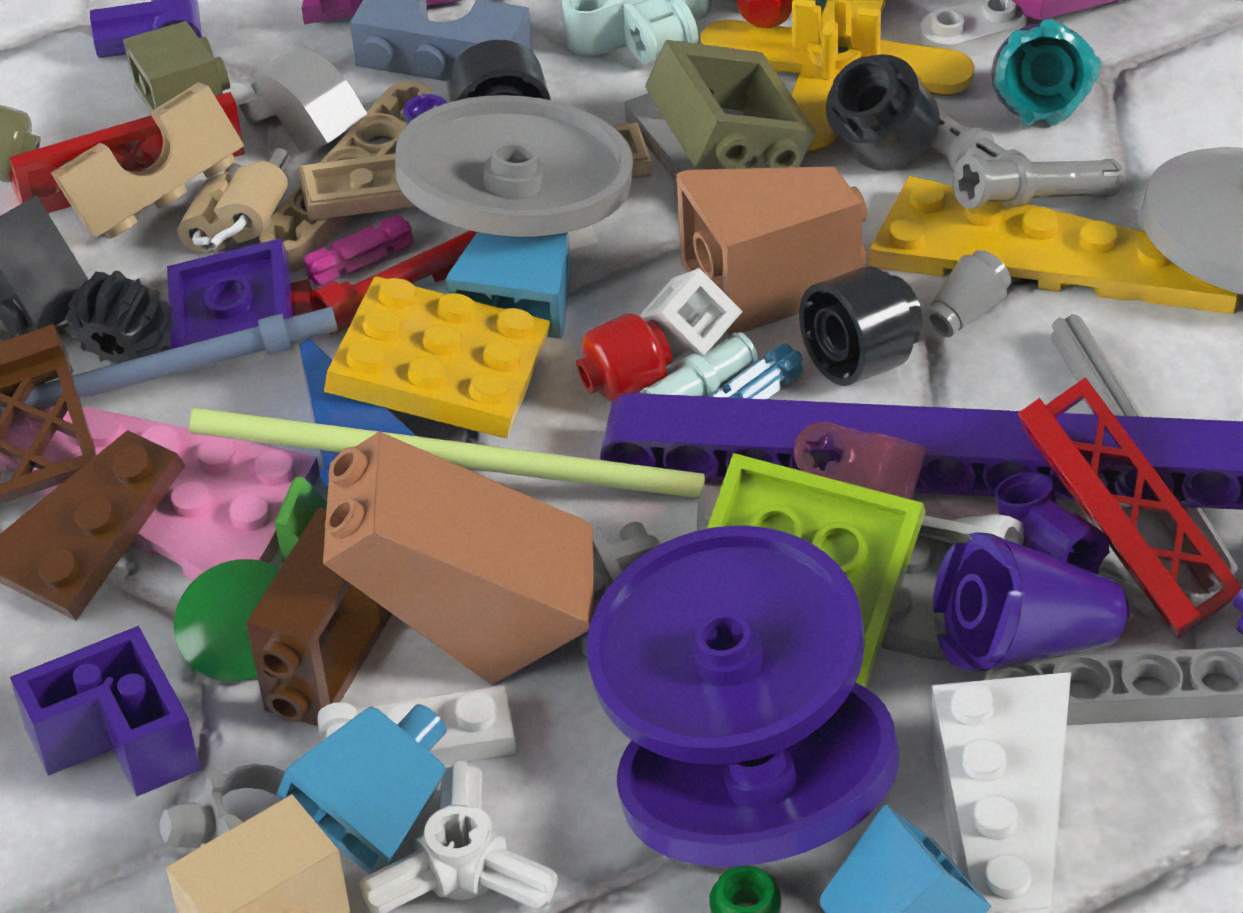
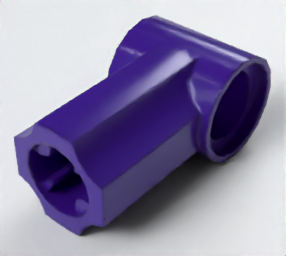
(121, 22)
(1049, 523)

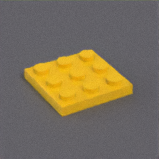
(438, 356)

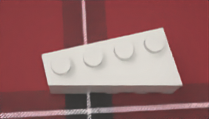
(1001, 783)

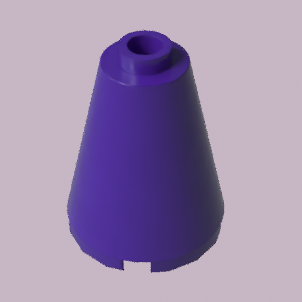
(1021, 605)

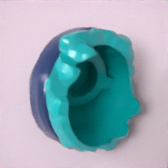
(1044, 72)

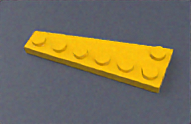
(933, 231)

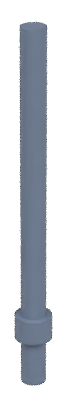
(272, 335)

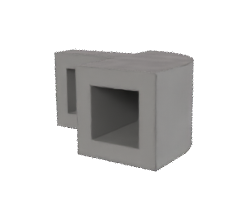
(306, 96)

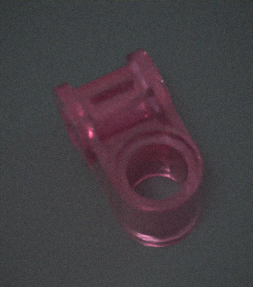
(867, 459)

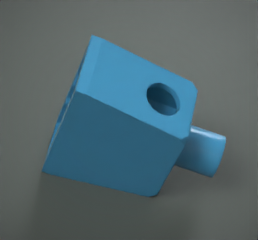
(517, 274)
(370, 782)
(900, 872)

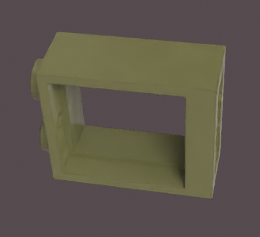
(698, 80)

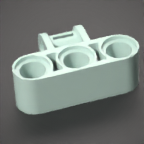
(641, 25)

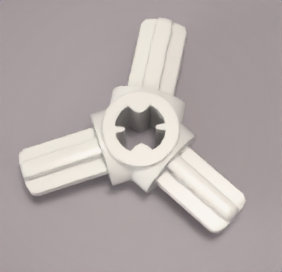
(459, 855)

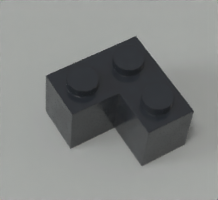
(35, 269)

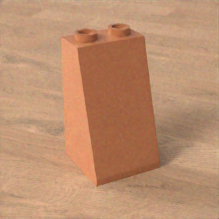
(458, 555)

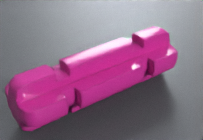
(358, 250)

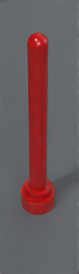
(347, 298)

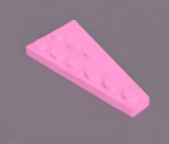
(218, 504)

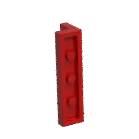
(133, 144)
(1107, 515)

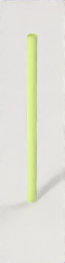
(463, 454)

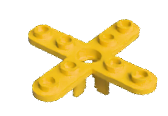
(813, 53)

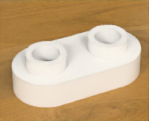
(972, 26)

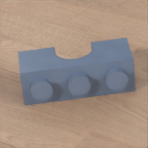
(403, 40)

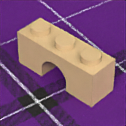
(194, 141)

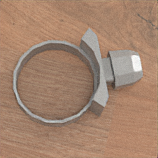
(201, 822)

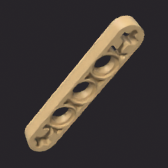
(382, 120)

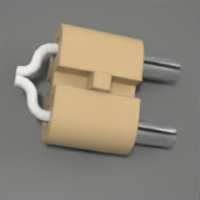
(235, 204)

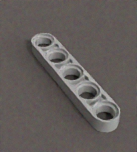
(1124, 703)

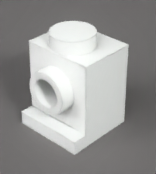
(692, 312)

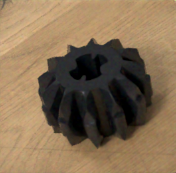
(119, 318)

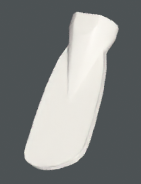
(959, 528)

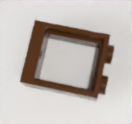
(311, 632)

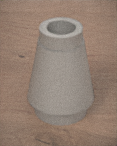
(970, 290)

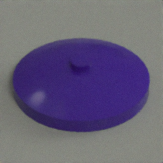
(726, 644)
(767, 804)

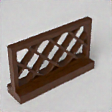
(23, 365)

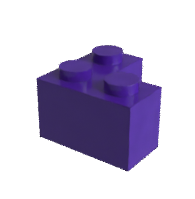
(107, 701)

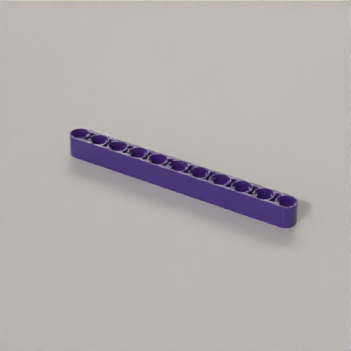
(964, 453)

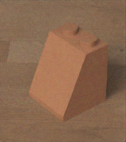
(769, 234)

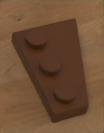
(85, 525)

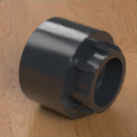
(496, 69)
(882, 111)
(859, 324)

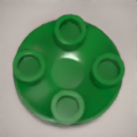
(214, 615)

